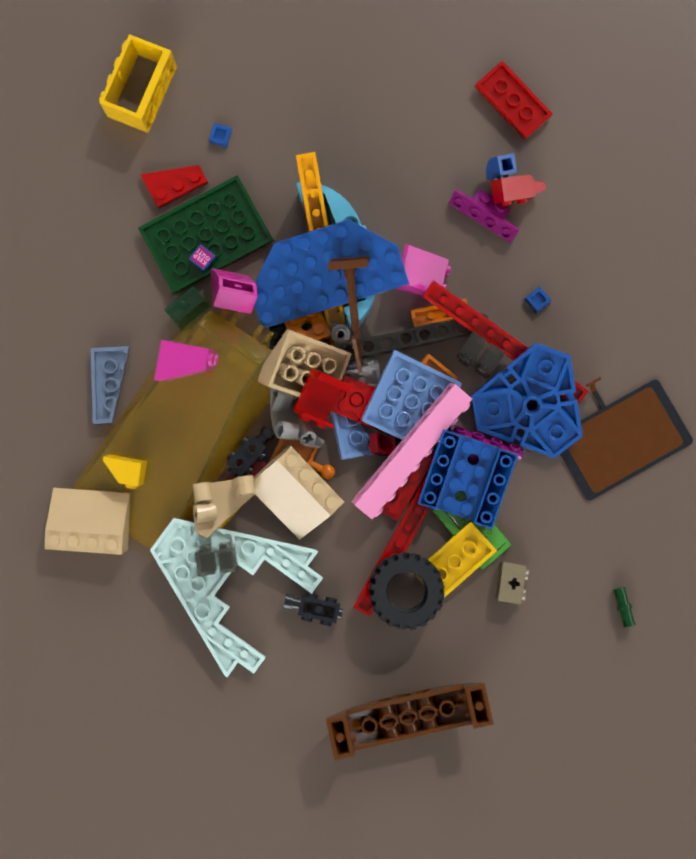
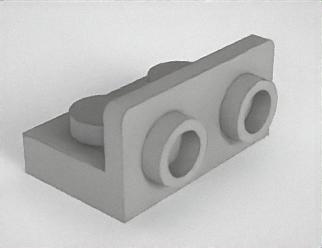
(370, 371)

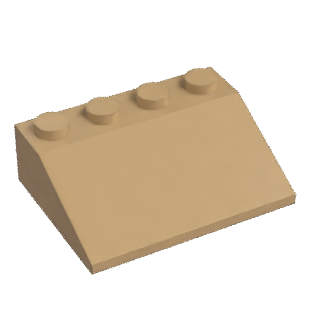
(293, 359)
(295, 492)
(88, 521)

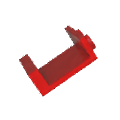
(319, 397)

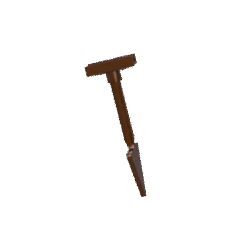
(349, 266)

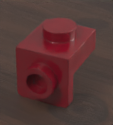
(382, 445)

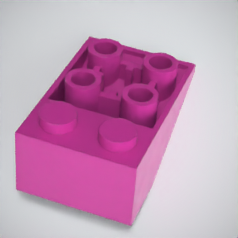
(233, 291)

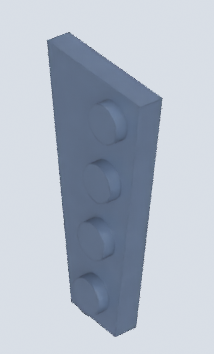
(107, 376)

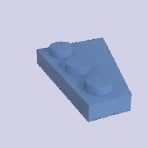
(350, 438)

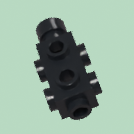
(246, 455)
(318, 611)

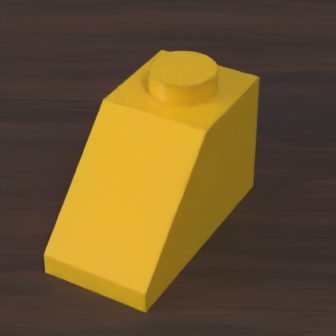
(126, 470)

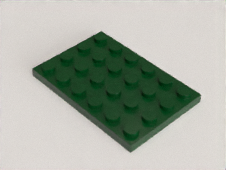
(219, 220)

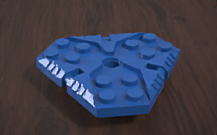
(540, 376)

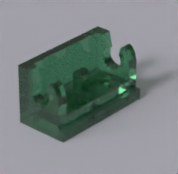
(187, 307)

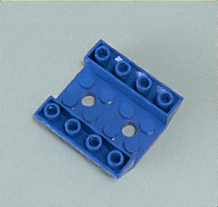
(482, 482)

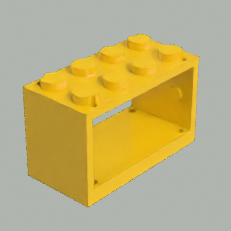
(156, 88)

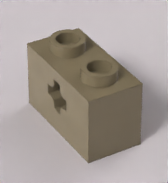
(504, 591)

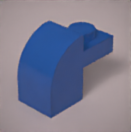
(501, 167)

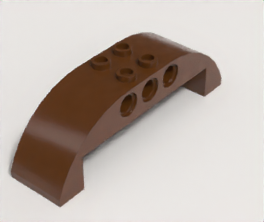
(408, 717)

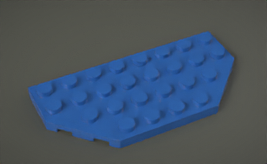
(298, 279)

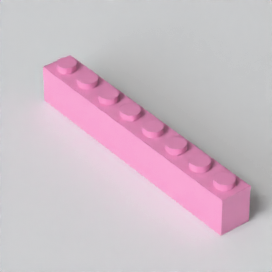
(411, 451)

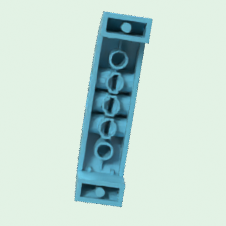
(341, 210)

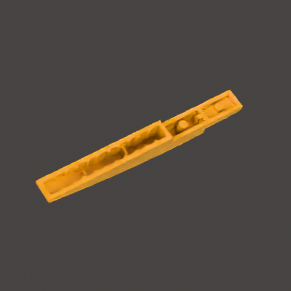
(316, 217)

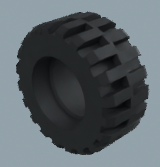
(425, 609)

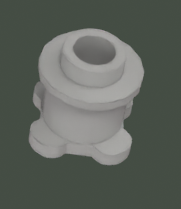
(335, 328)

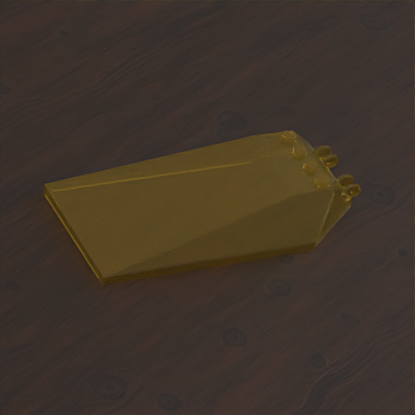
(185, 426)

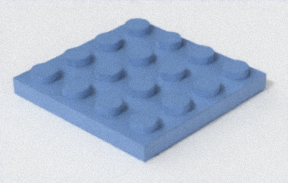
(404, 394)

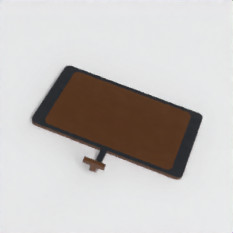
(625, 439)

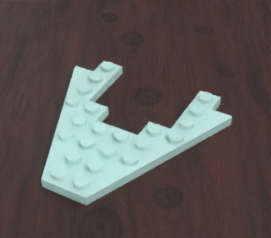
(176, 558)

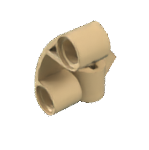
(218, 501)

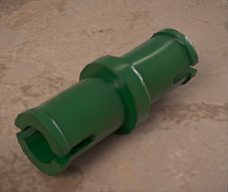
(624, 607)

